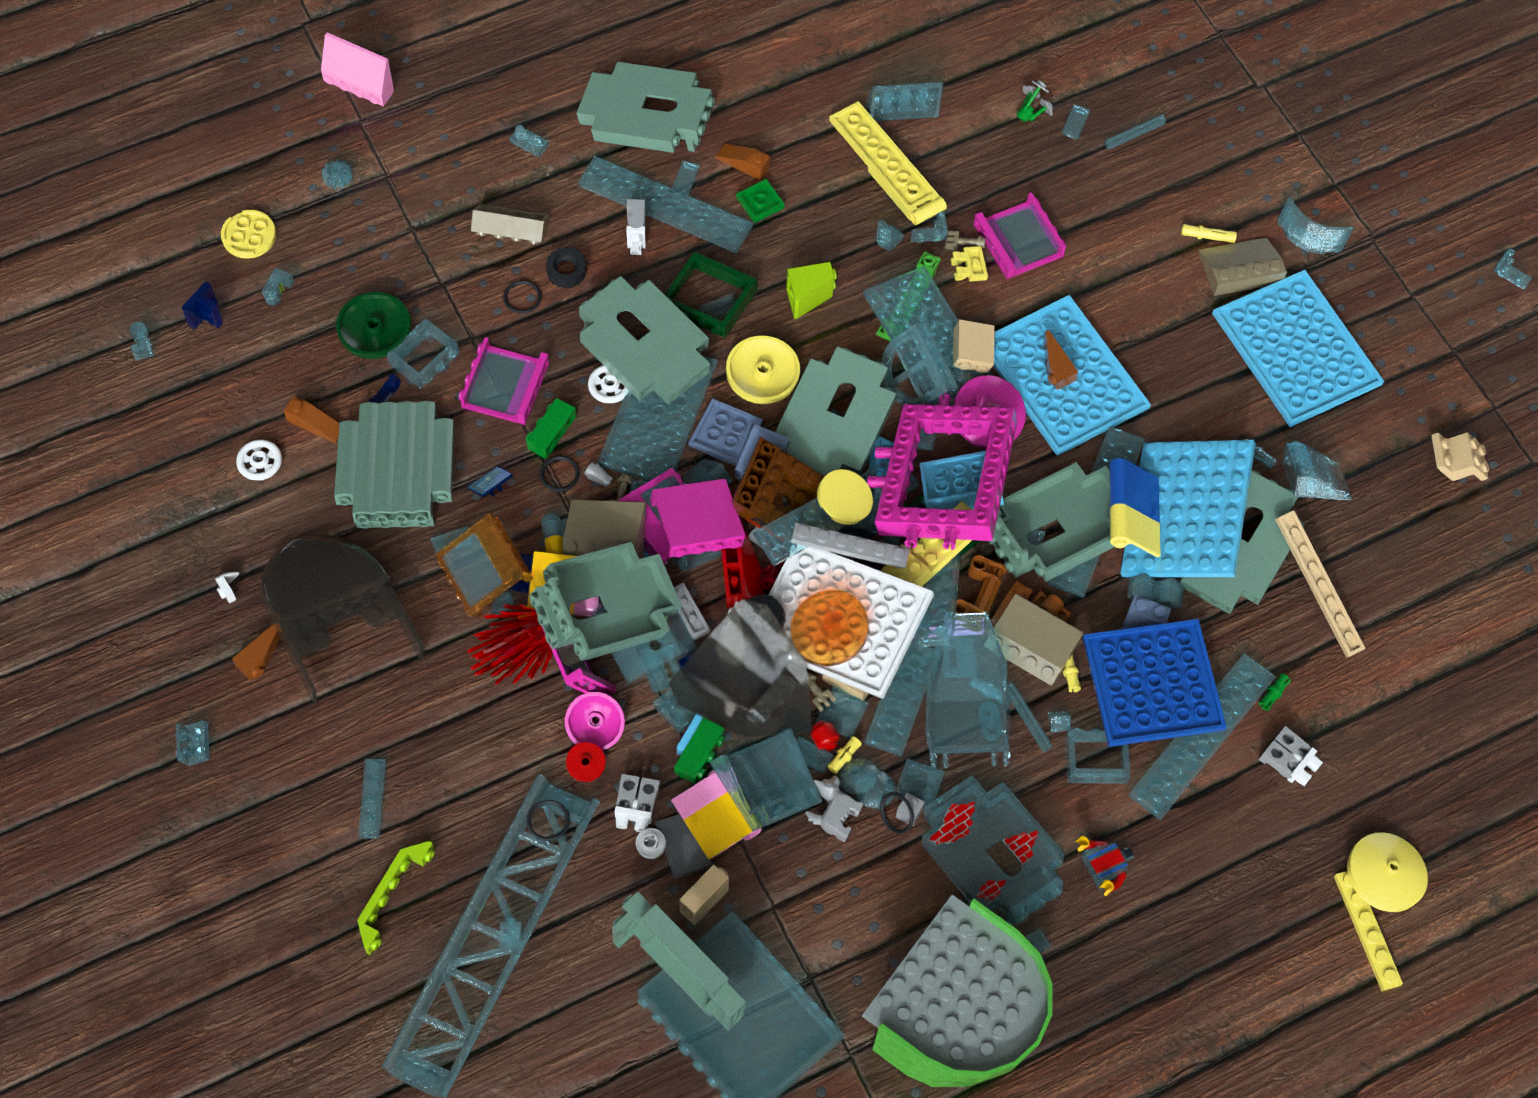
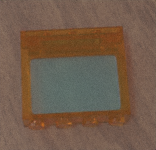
(482, 564)

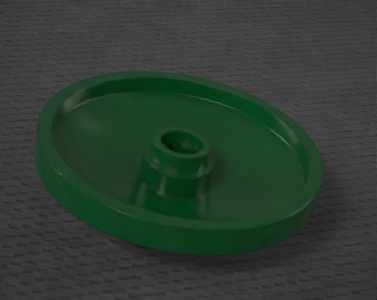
(372, 324)

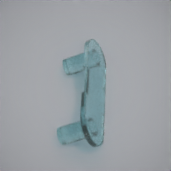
(693, 560)

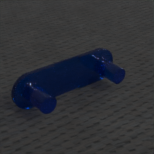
(387, 390)

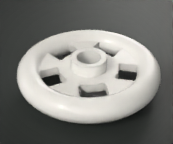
(602, 394)
(257, 445)

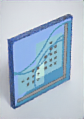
(490, 481)

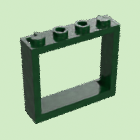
(721, 272)

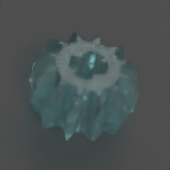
(336, 174)

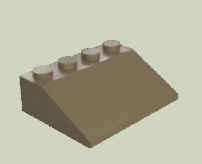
(1242, 266)
(603, 525)
(1036, 639)

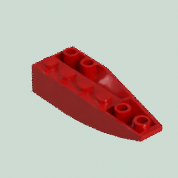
(740, 572)

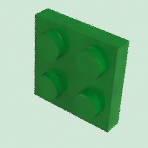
(760, 201)

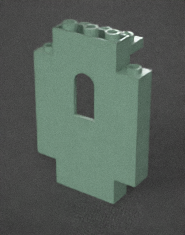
(617, 114)
(661, 360)
(828, 440)
(1073, 500)
(1259, 558)
(631, 589)
(679, 958)

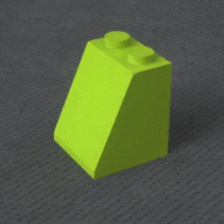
(809, 287)

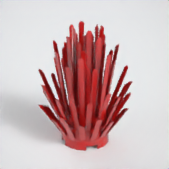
(516, 639)

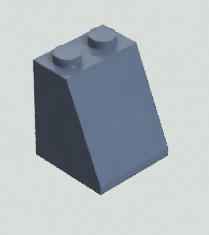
(757, 431)

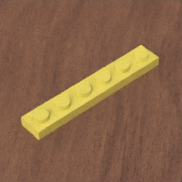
(1369, 934)

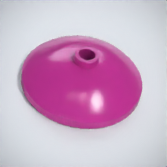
(580, 724)

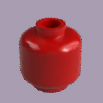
(825, 735)

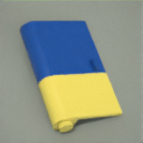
(1134, 507)

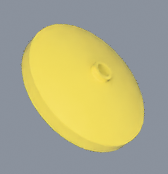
(763, 369)
(1387, 872)

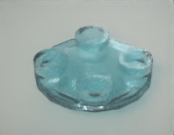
(873, 797)

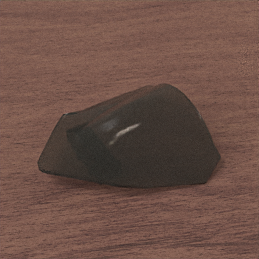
(747, 676)

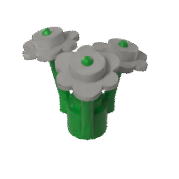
(1025, 112)

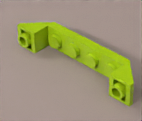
(418, 853)

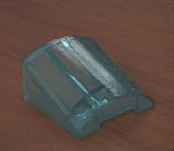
(768, 780)

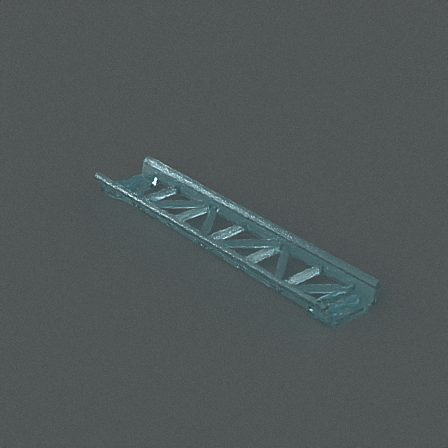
(411, 1066)

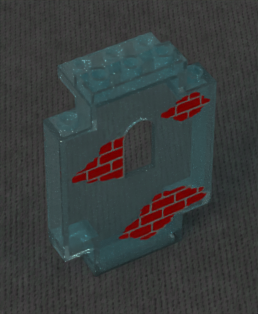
(972, 821)

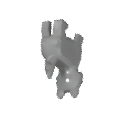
(838, 809)

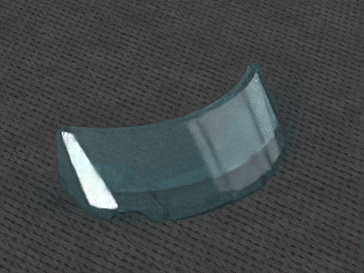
(1310, 234)

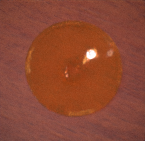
(830, 627)

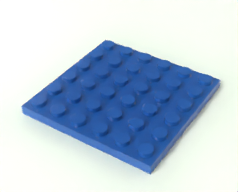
(1153, 682)

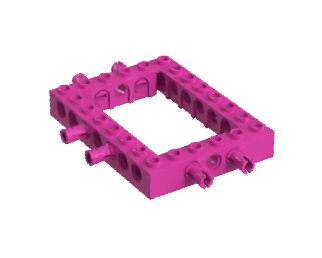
(945, 524)

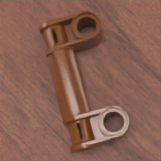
(991, 581)

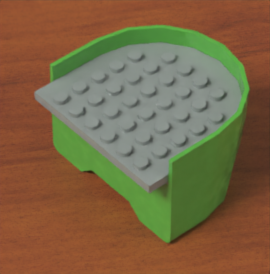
(963, 1000)

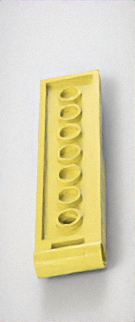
(888, 164)
(927, 558)

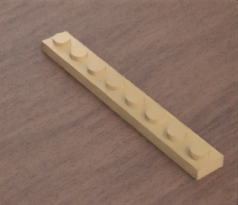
(1320, 584)

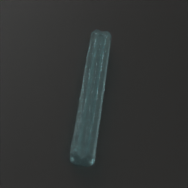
(1135, 132)
(1029, 719)

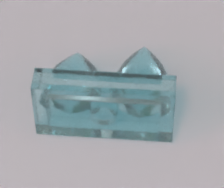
(529, 141)

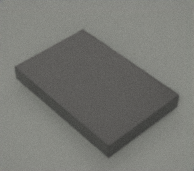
(681, 847)

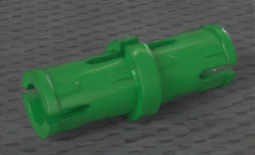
(1274, 692)

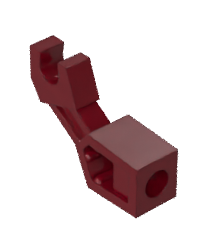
(769, 575)

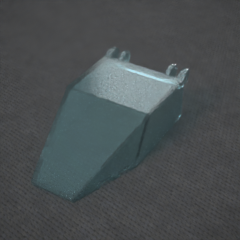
(968, 693)

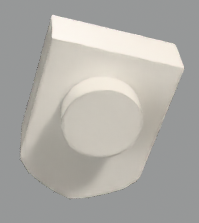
(224, 589)

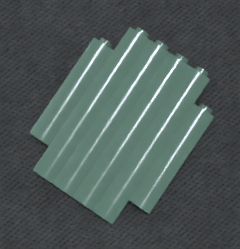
(395, 464)

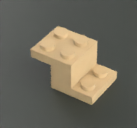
(1460, 456)

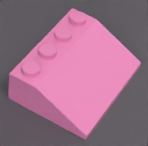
(356, 70)

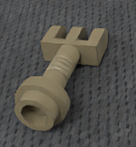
(954, 240)
(624, 481)
(821, 697)

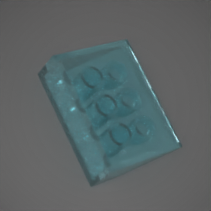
(905, 101)
(1314, 473)

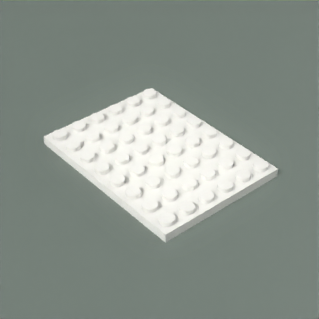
(891, 604)

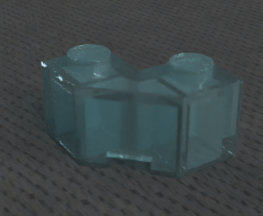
(1164, 592)

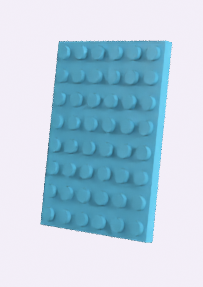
(1297, 348)
(1098, 397)
(1199, 508)

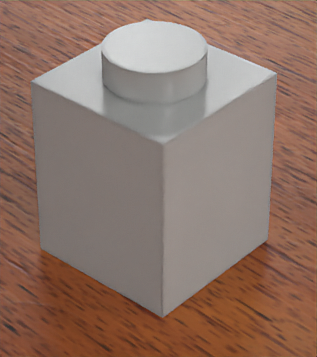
(903, 812)

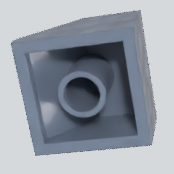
(1145, 613)

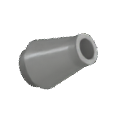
(598, 474)

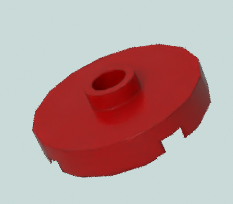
(588, 772)

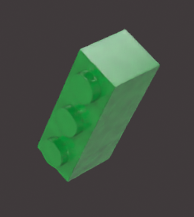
(551, 428)
(700, 751)

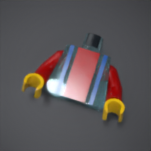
(1105, 862)

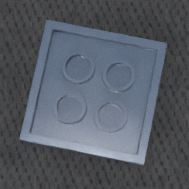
(723, 431)

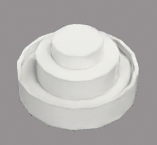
(650, 843)

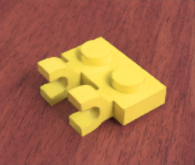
(974, 262)

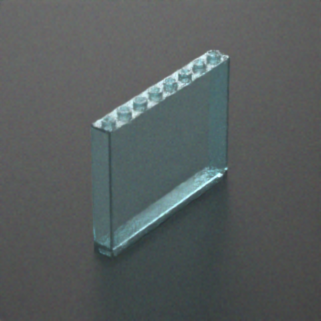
(767, 1047)

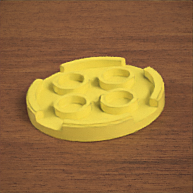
(248, 234)
(845, 496)

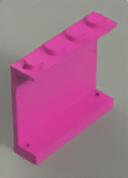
(698, 517)

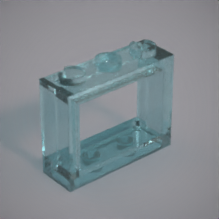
(411, 341)
(1087, 775)

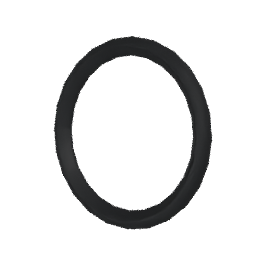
(522, 311)
(564, 488)
(909, 808)
(553, 837)

